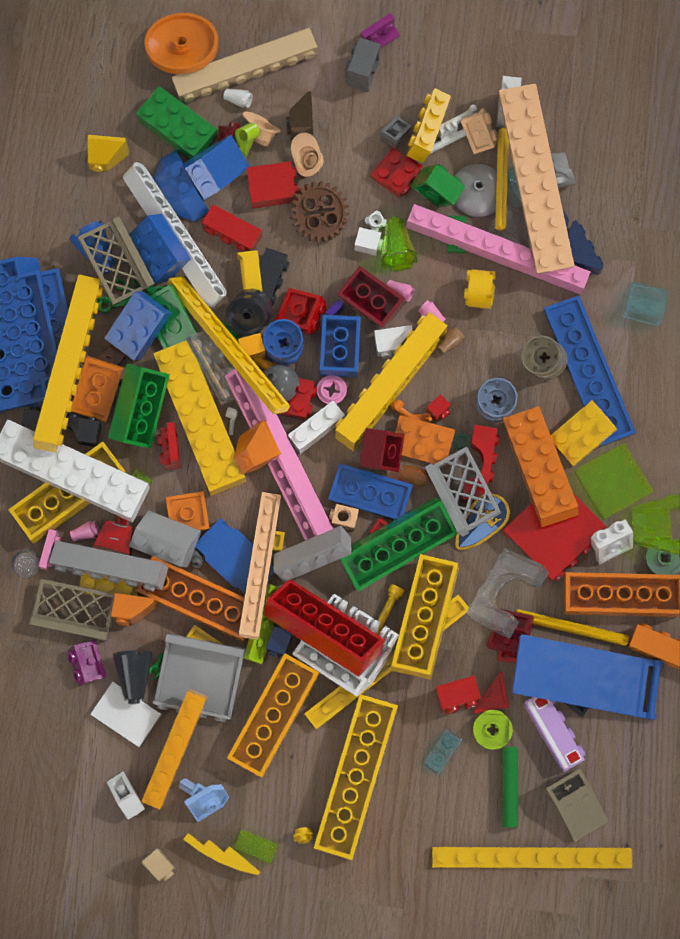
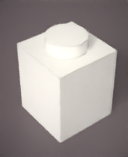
(368, 241)

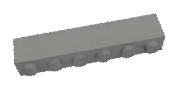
(108, 565)

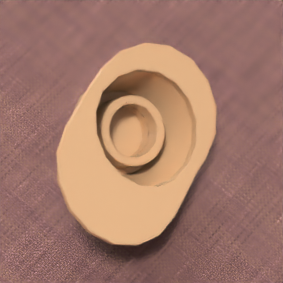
(267, 130)
(306, 154)

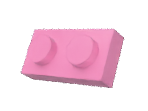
(48, 548)

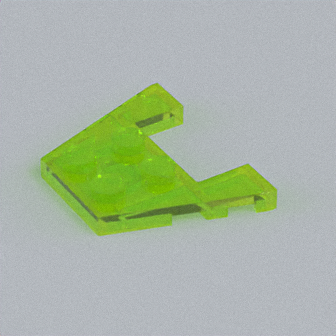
(653, 525)

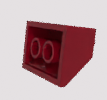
(371, 297)

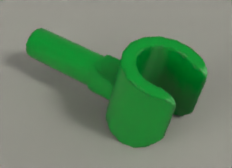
(155, 669)

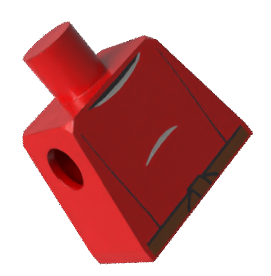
(115, 537)

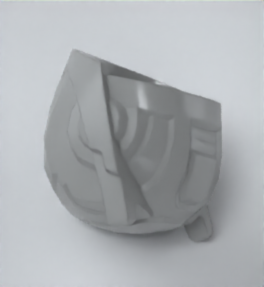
(563, 173)

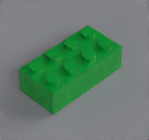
(176, 124)
(138, 406)

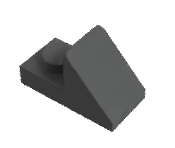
(394, 132)

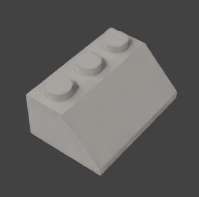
(165, 539)

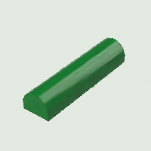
(509, 787)

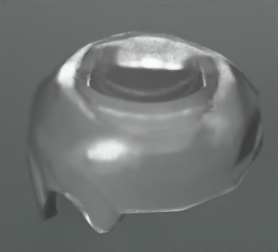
(25, 563)

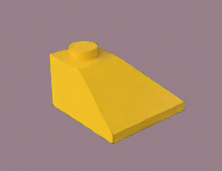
(106, 152)

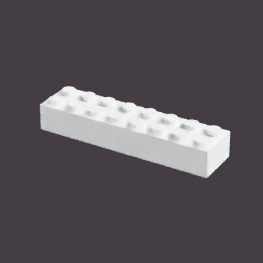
(73, 472)

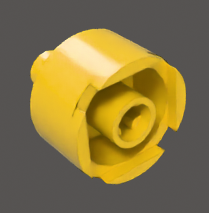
(480, 289)

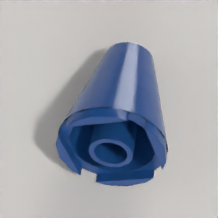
(90, 241)

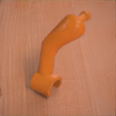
(397, 406)

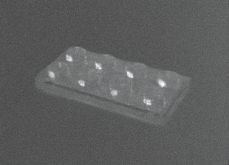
(213, 364)

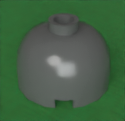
(283, 379)

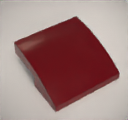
(503, 644)

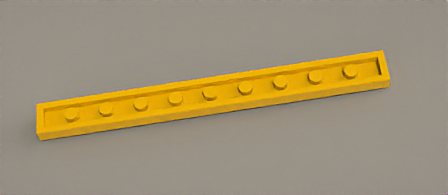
(229, 346)
(342, 698)
(531, 857)

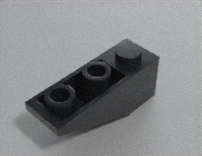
(272, 268)

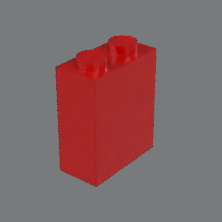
(272, 184)

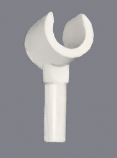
(231, 413)

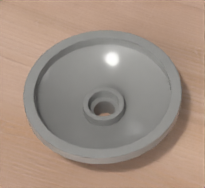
(476, 201)

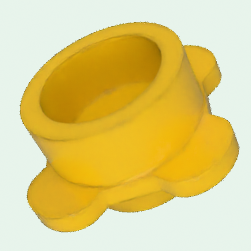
(303, 835)

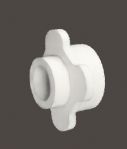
(375, 216)

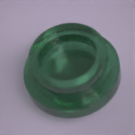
(461, 441)

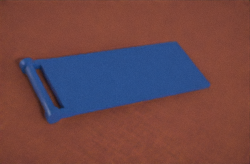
(585, 677)

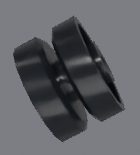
(249, 312)

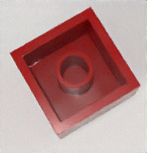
(457, 694)

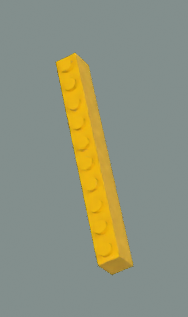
(67, 364)

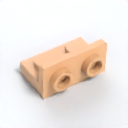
(479, 131)

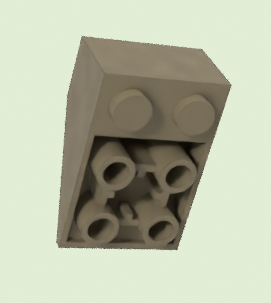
(576, 805)

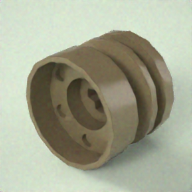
(539, 348)

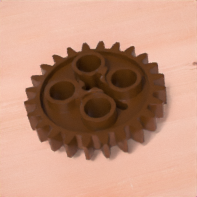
(315, 195)

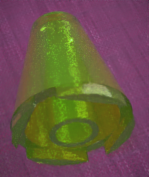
(397, 246)

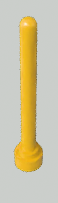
(394, 594)

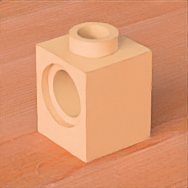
(351, 512)

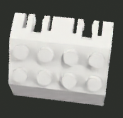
(335, 671)

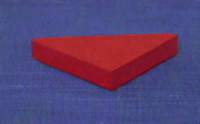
(495, 697)

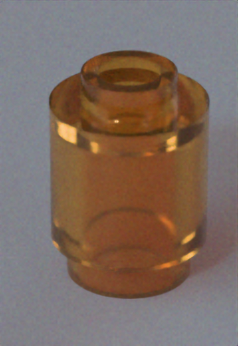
(414, 475)

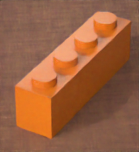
(655, 645)

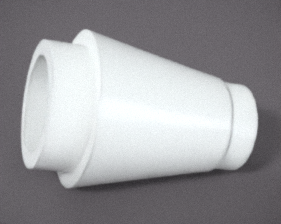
(238, 97)

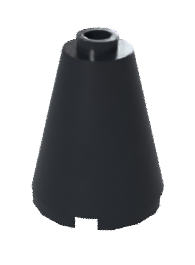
(133, 673)

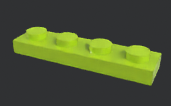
(256, 648)

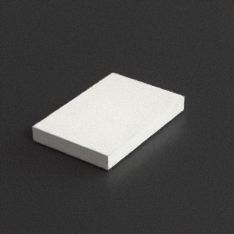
(128, 720)

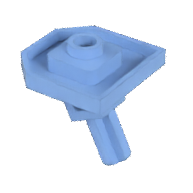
(203, 800)

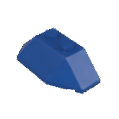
(179, 188)

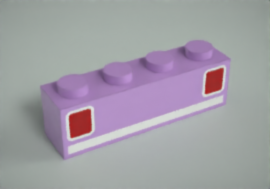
(554, 733)

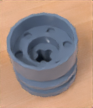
(499, 389)

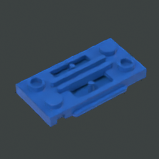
(228, 553)

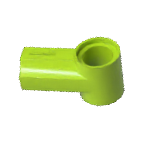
(246, 136)

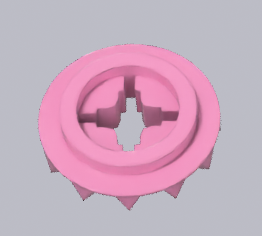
(327, 382)

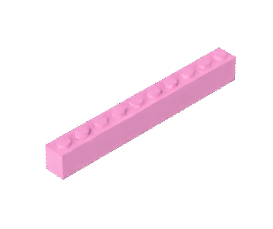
(491, 247)
(286, 467)

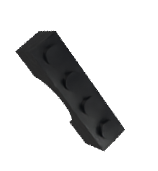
(86, 430)

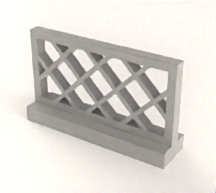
(451, 502)

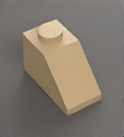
(159, 865)

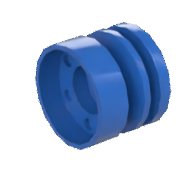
(283, 332)

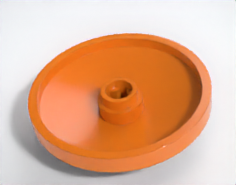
(181, 43)

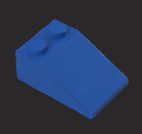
(216, 166)

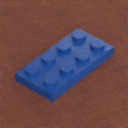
(370, 492)

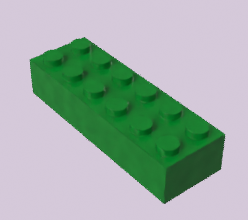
(398, 543)

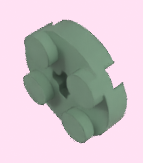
(657, 567)

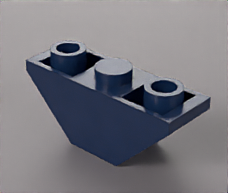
(583, 250)

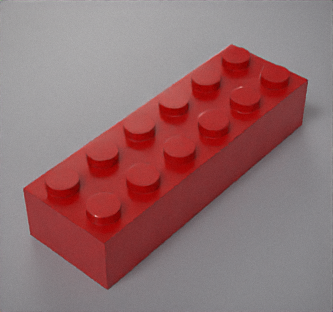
(324, 627)

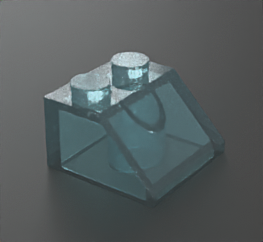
(645, 303)

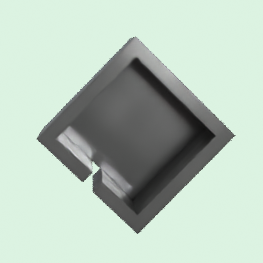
(363, 63)

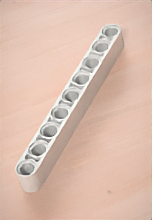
(154, 202)

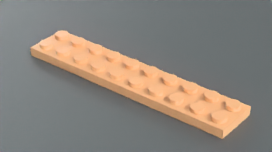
(536, 179)

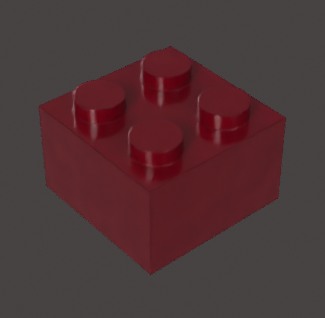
(382, 449)

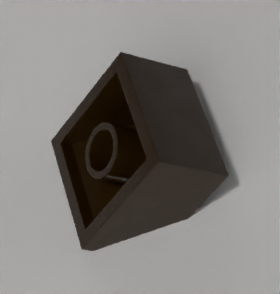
(301, 117)

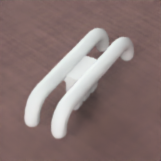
(448, 130)

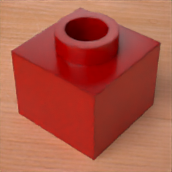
(439, 408)

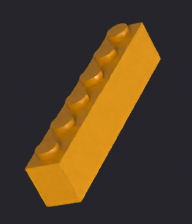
(174, 749)

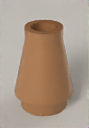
(451, 339)

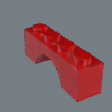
(483, 442)

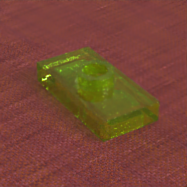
(256, 846)

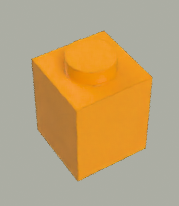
(253, 345)

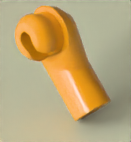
(260, 361)

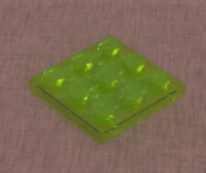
(613, 481)

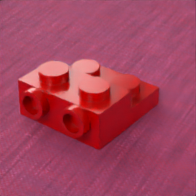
(396, 172)
(303, 310)
(300, 403)
(169, 441)

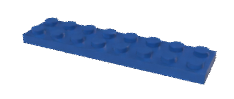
(588, 364)

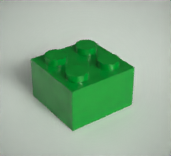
(438, 185)

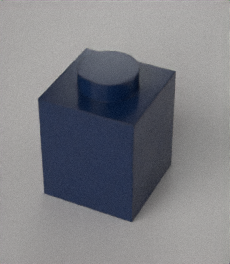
(279, 642)

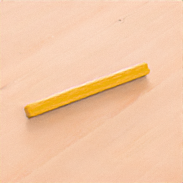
(502, 180)
(578, 629)

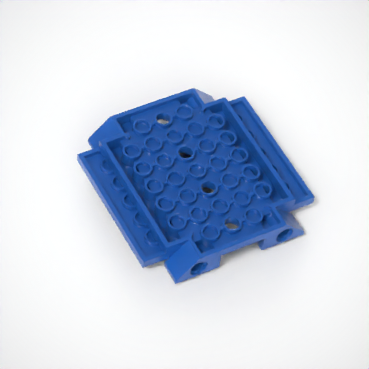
(30, 330)

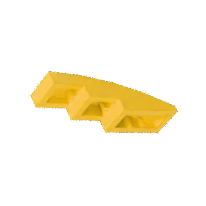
(229, 857)

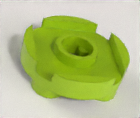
(501, 723)

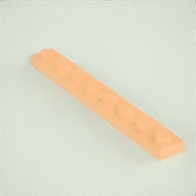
(259, 566)

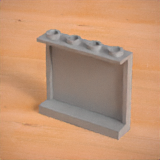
(202, 667)

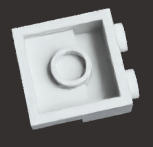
(612, 541)

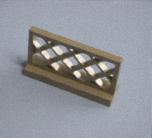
(130, 252)
(71, 626)

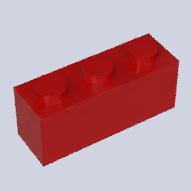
(231, 229)

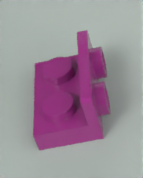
(381, 31)
(86, 663)

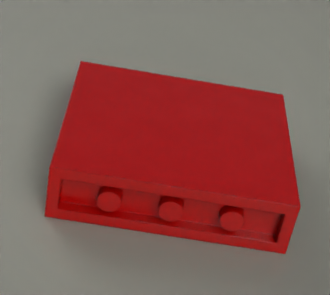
(555, 544)

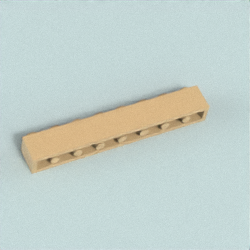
(246, 65)

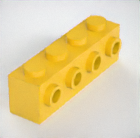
(428, 125)

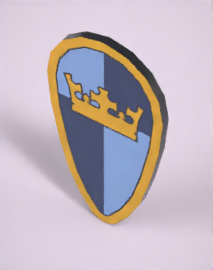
(487, 529)

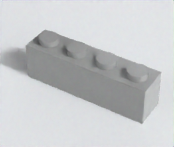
(312, 554)

